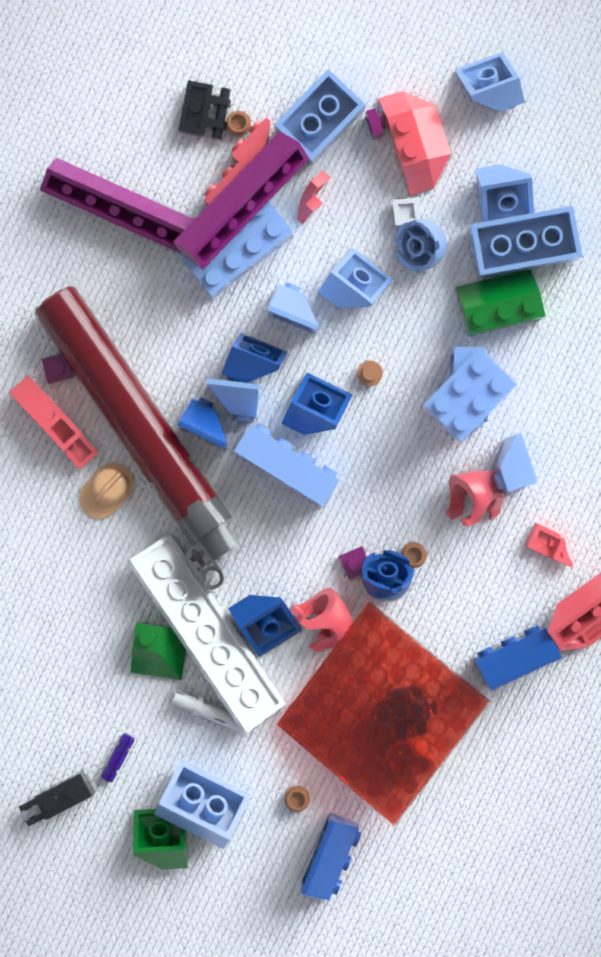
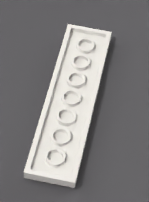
(206, 633)

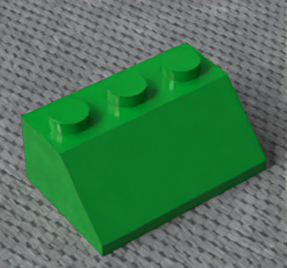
(500, 302)

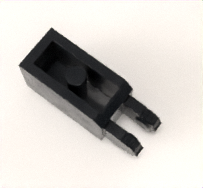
(59, 797)

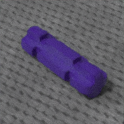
(117, 757)

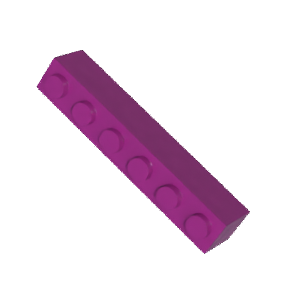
(241, 200)
(114, 203)

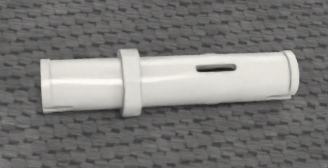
(204, 709)

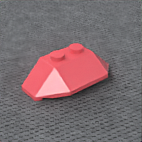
(416, 139)
(578, 617)

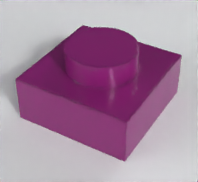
(376, 123)
(56, 369)
(353, 562)

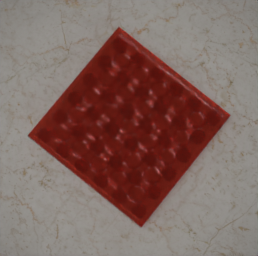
(383, 713)

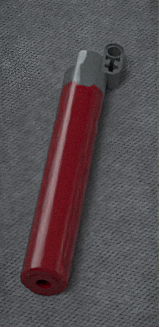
(139, 426)

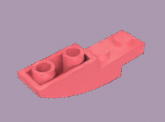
(242, 154)
(53, 422)

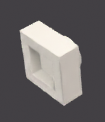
(405, 210)

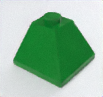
(157, 651)
(159, 841)

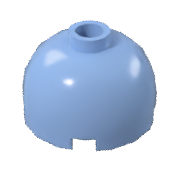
(420, 244)

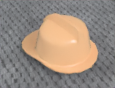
(106, 490)

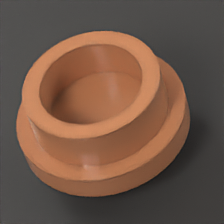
(238, 123)
(369, 373)
(415, 553)
(297, 798)

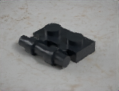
(196, 108)

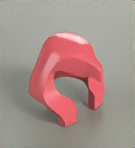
(483, 494)
(333, 618)

